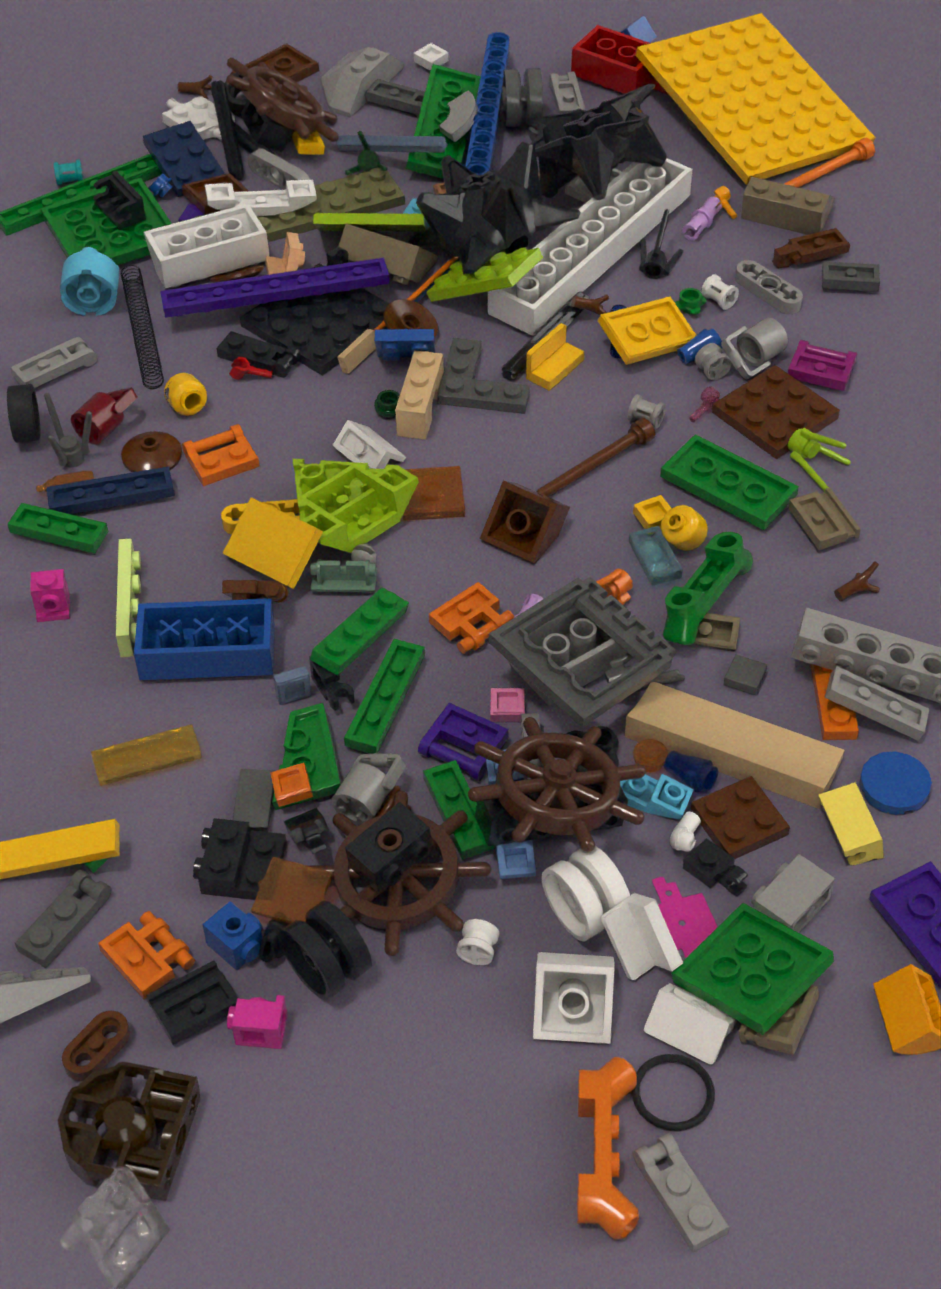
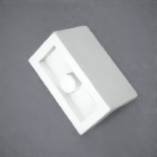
(365, 446)
(640, 936)
(688, 1023)

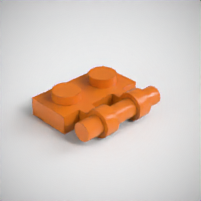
(466, 610)
(137, 959)

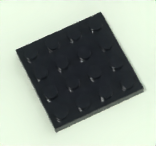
(317, 324)

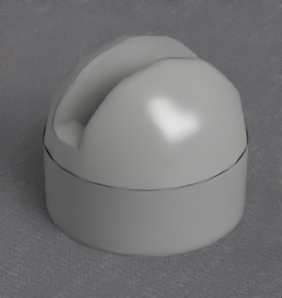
(364, 552)

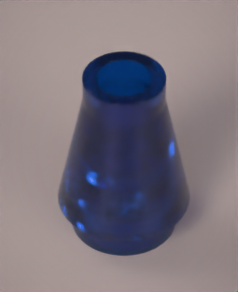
(693, 771)

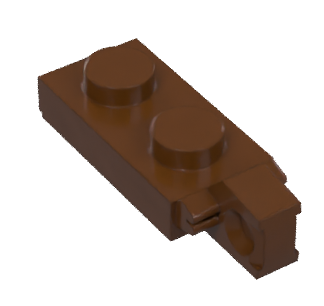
(811, 248)

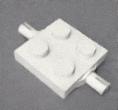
(198, 111)

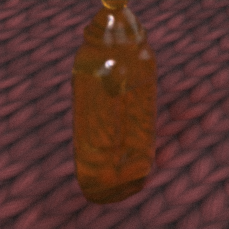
(66, 478)

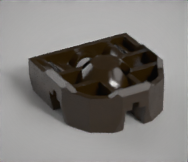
(106, 1099)

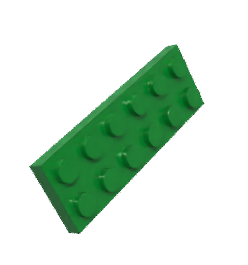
(442, 87)

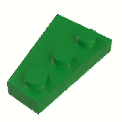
(311, 743)

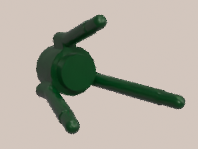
(367, 159)

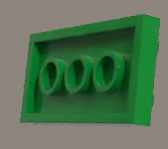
(729, 481)

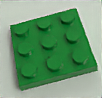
(753, 968)

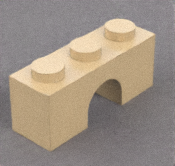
(417, 394)

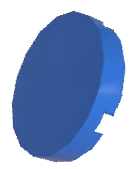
(895, 782)

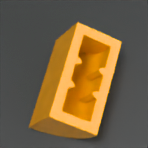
(910, 1010)

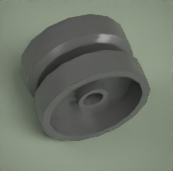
(521, 97)

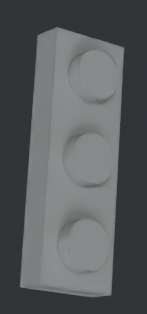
(877, 703)

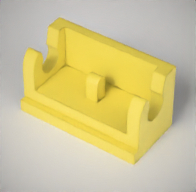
(852, 824)

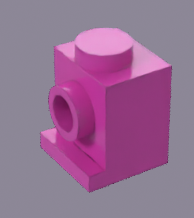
(50, 595)
(258, 1022)

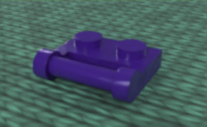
(463, 730)

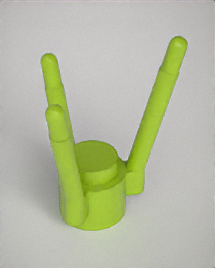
(806, 445)

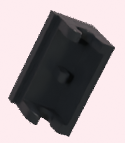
(119, 201)

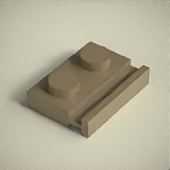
(824, 518)
(788, 1029)

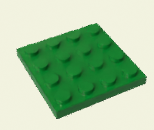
(82, 224)

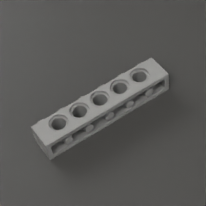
(869, 654)

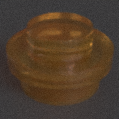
(650, 754)

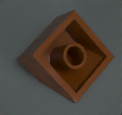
(524, 521)

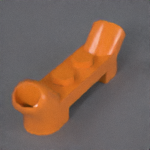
(597, 1197)

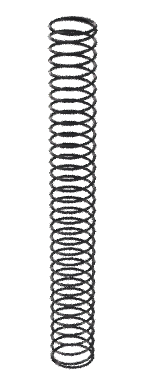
(151, 328)

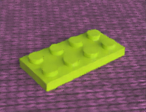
(498, 273)

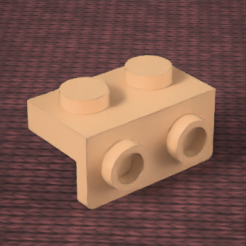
(292, 256)

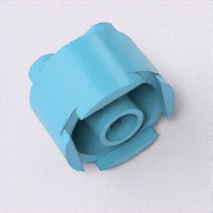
(89, 282)

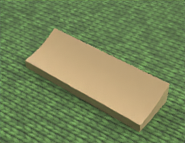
(735, 743)

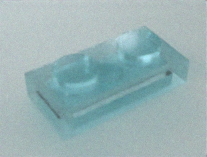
(655, 555)

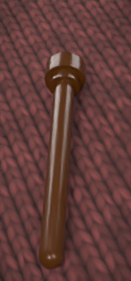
(639, 433)

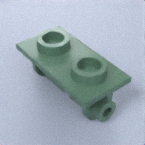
(354, 577)

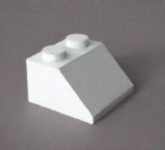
(573, 997)

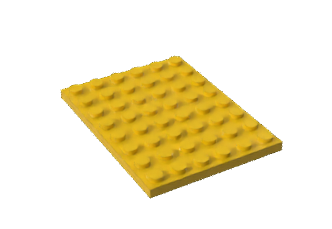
(753, 97)

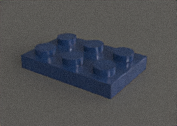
(182, 155)

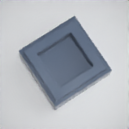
(292, 685)

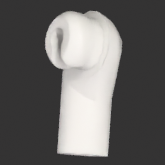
(682, 835)

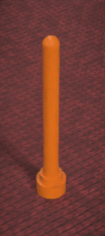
(862, 150)

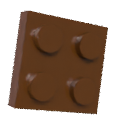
(740, 818)

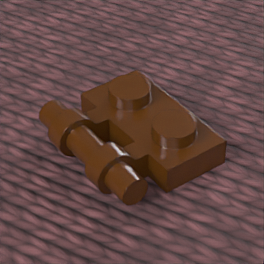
(255, 589)

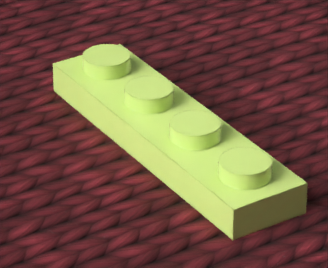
(127, 606)

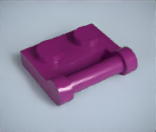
(822, 366)

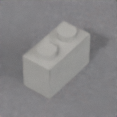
(795, 893)

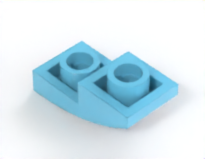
(658, 797)

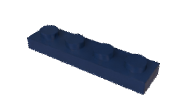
(111, 491)

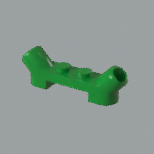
(690, 603)

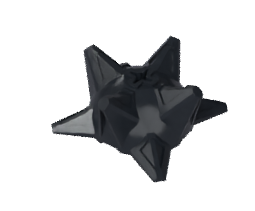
(595, 142)
(487, 210)

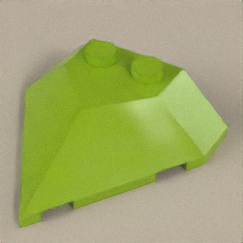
(351, 500)

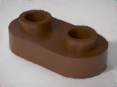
(93, 1046)

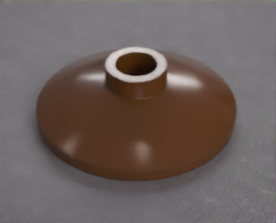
(238, 274)
(409, 315)
(151, 451)

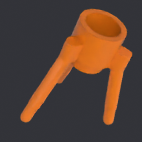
(617, 585)

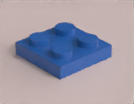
(402, 342)

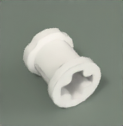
(723, 302)

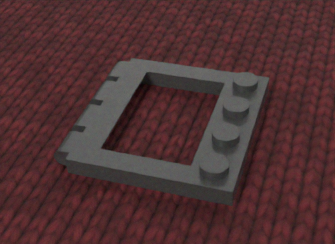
(559, 682)

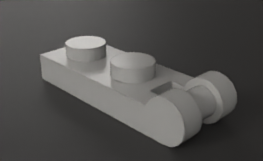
(566, 92)
(54, 362)
(681, 1193)

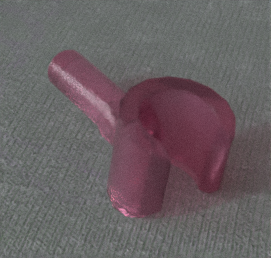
(708, 396)

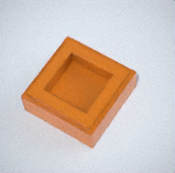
(291, 784)

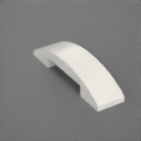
(263, 203)

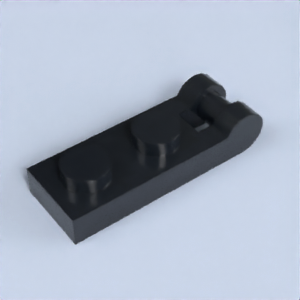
(259, 353)

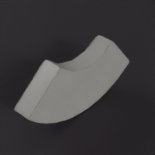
(460, 117)

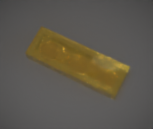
(146, 754)

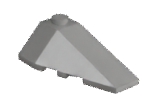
(23, 994)

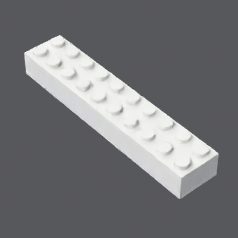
(591, 244)

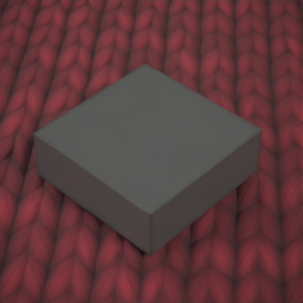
(745, 674)

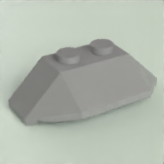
(353, 75)

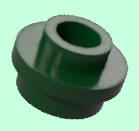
(386, 403)

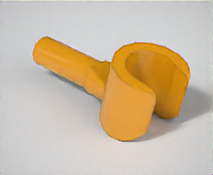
(724, 195)

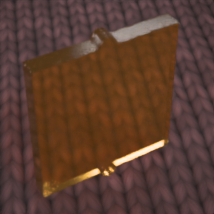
(290, 890)

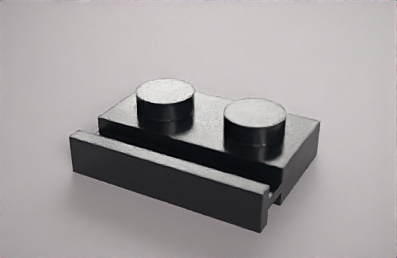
(192, 1002)

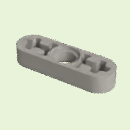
(267, 166)
(783, 297)

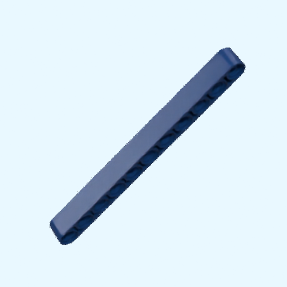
(489, 104)

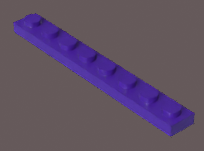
(274, 287)

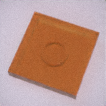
(436, 495)

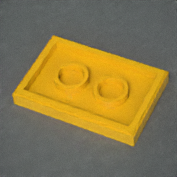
(646, 330)
(272, 542)

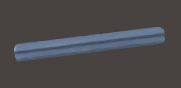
(422, 144)

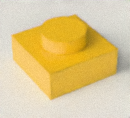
(651, 511)

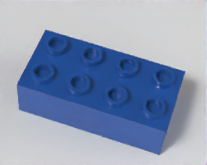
(204, 639)

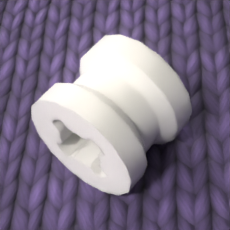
(477, 942)

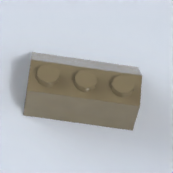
(786, 206)
(402, 259)

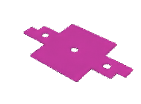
(691, 909)

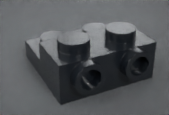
(235, 858)

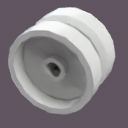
(583, 891)

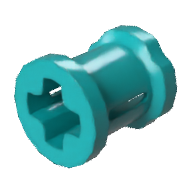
(73, 166)

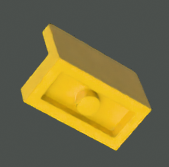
(552, 359)

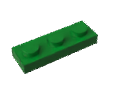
(58, 528)
(450, 795)

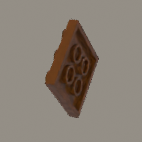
(773, 408)

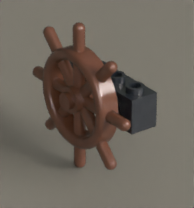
(556, 796)

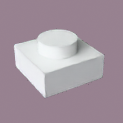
(431, 55)

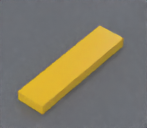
(59, 848)

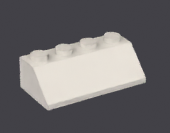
(207, 245)

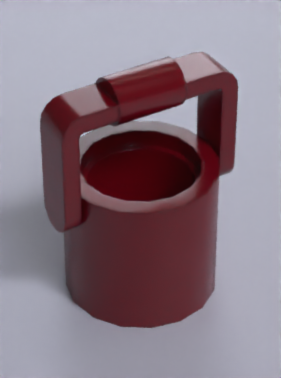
(106, 413)

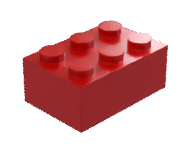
(610, 60)

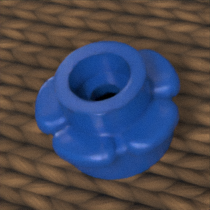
(160, 186)

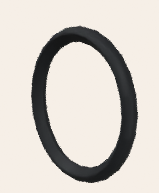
(675, 1126)

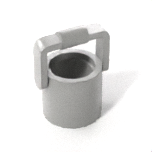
(756, 346)
(366, 786)

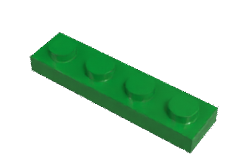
(359, 631)
(384, 696)

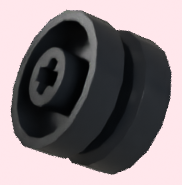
(325, 949)

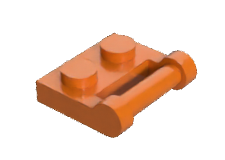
(223, 461)

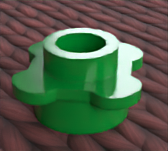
(690, 301)

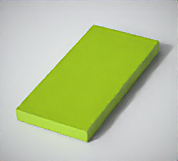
(370, 221)

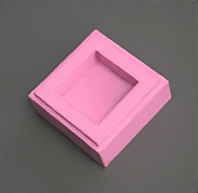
(507, 704)

